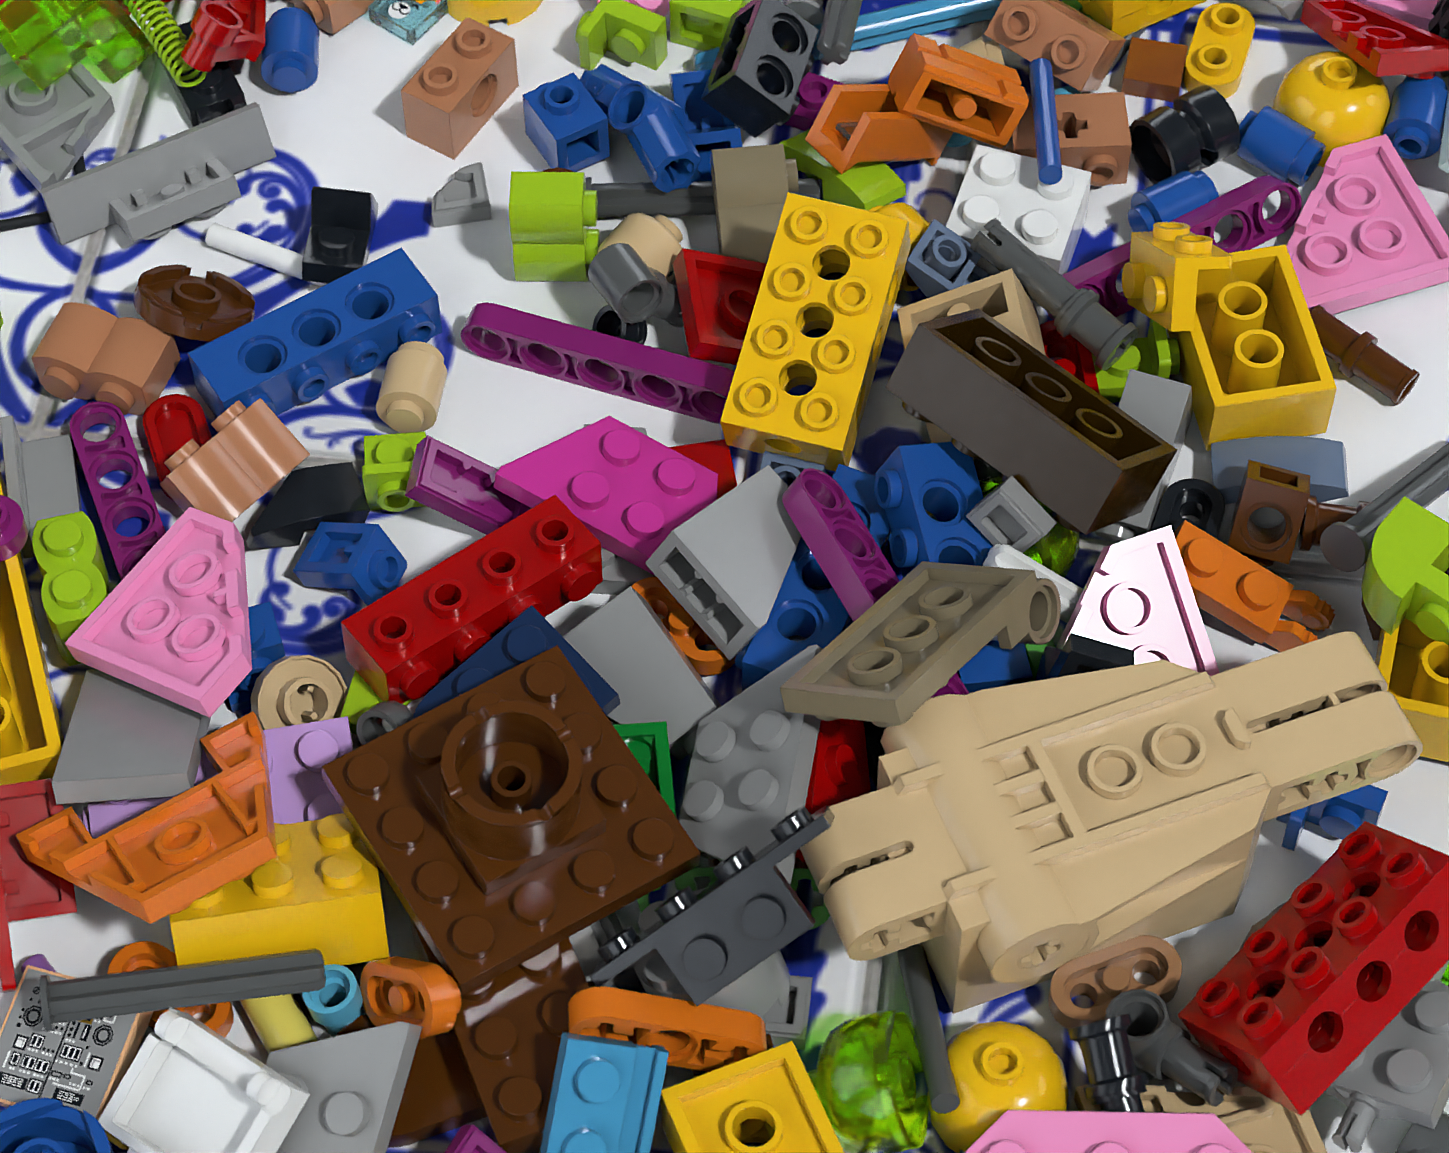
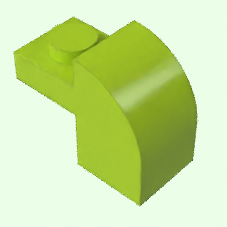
(1408, 571)

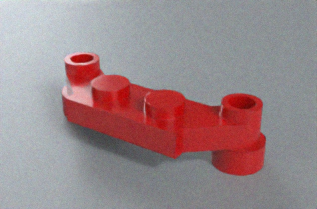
(225, 32)

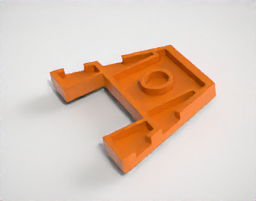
(179, 847)

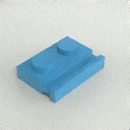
(603, 1096)

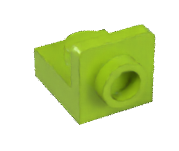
(701, 22)
(623, 30)
(1148, 354)
(387, 470)

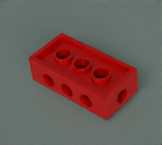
(1328, 968)

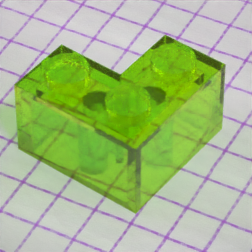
(55, 35)

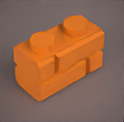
(958, 91)

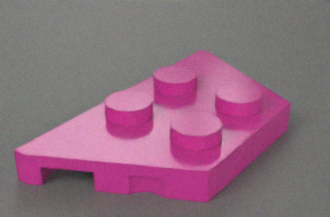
(616, 484)

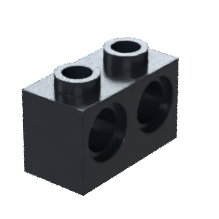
(761, 66)

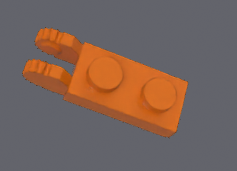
(1248, 593)

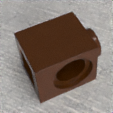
(1273, 488)

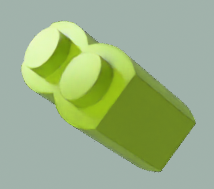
(551, 226)
(71, 574)

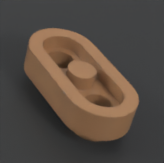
(1109, 973)

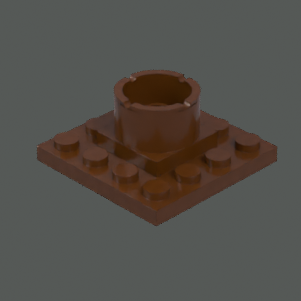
(510, 818)

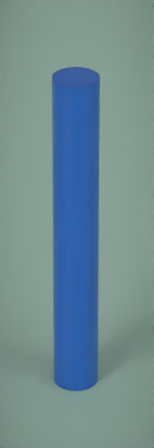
(1045, 121)

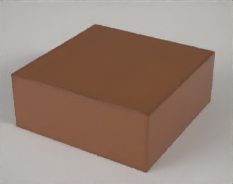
(1154, 69)

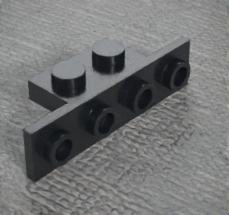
(730, 923)

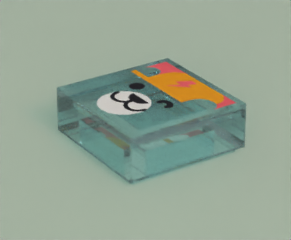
(407, 18)

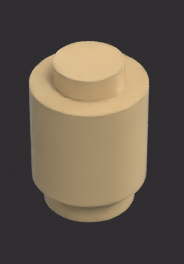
(412, 387)

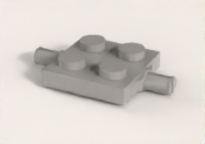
(1400, 1070)

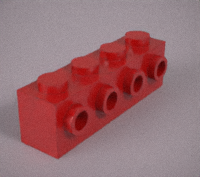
(459, 605)

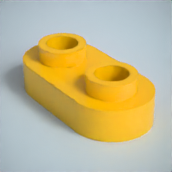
(1219, 48)

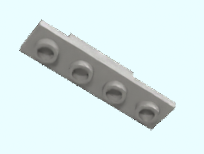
(162, 181)

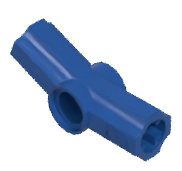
(650, 124)

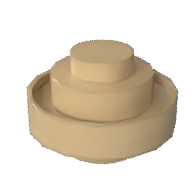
(298, 692)

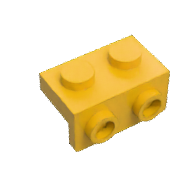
(1165, 273)

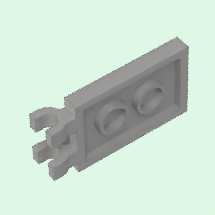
(127, 744)

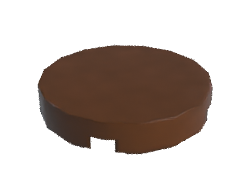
(192, 304)

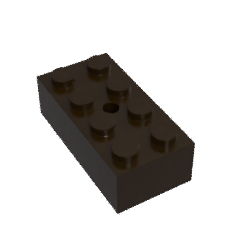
(1030, 420)

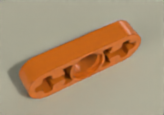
(703, 1035)

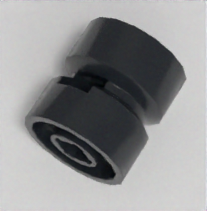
(1184, 138)

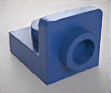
(351, 558)
(1336, 815)

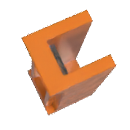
(865, 126)

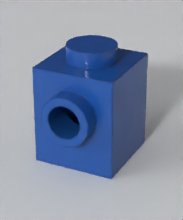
(566, 124)

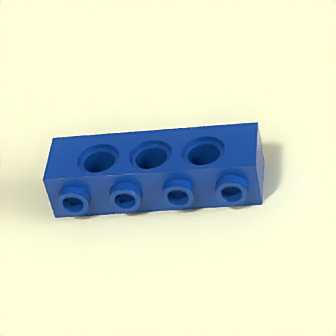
(319, 338)
(947, 485)
(809, 611)

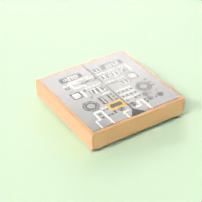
(74, 1062)

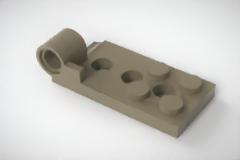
(920, 639)

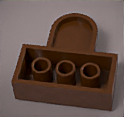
(495, 1057)

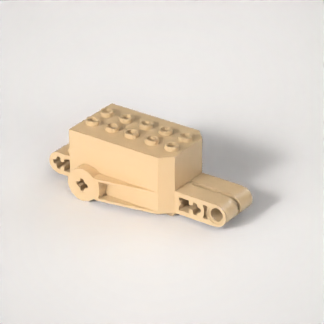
(1093, 808)

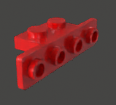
(26, 888)

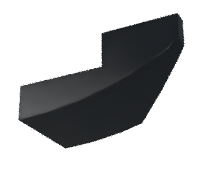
(307, 499)

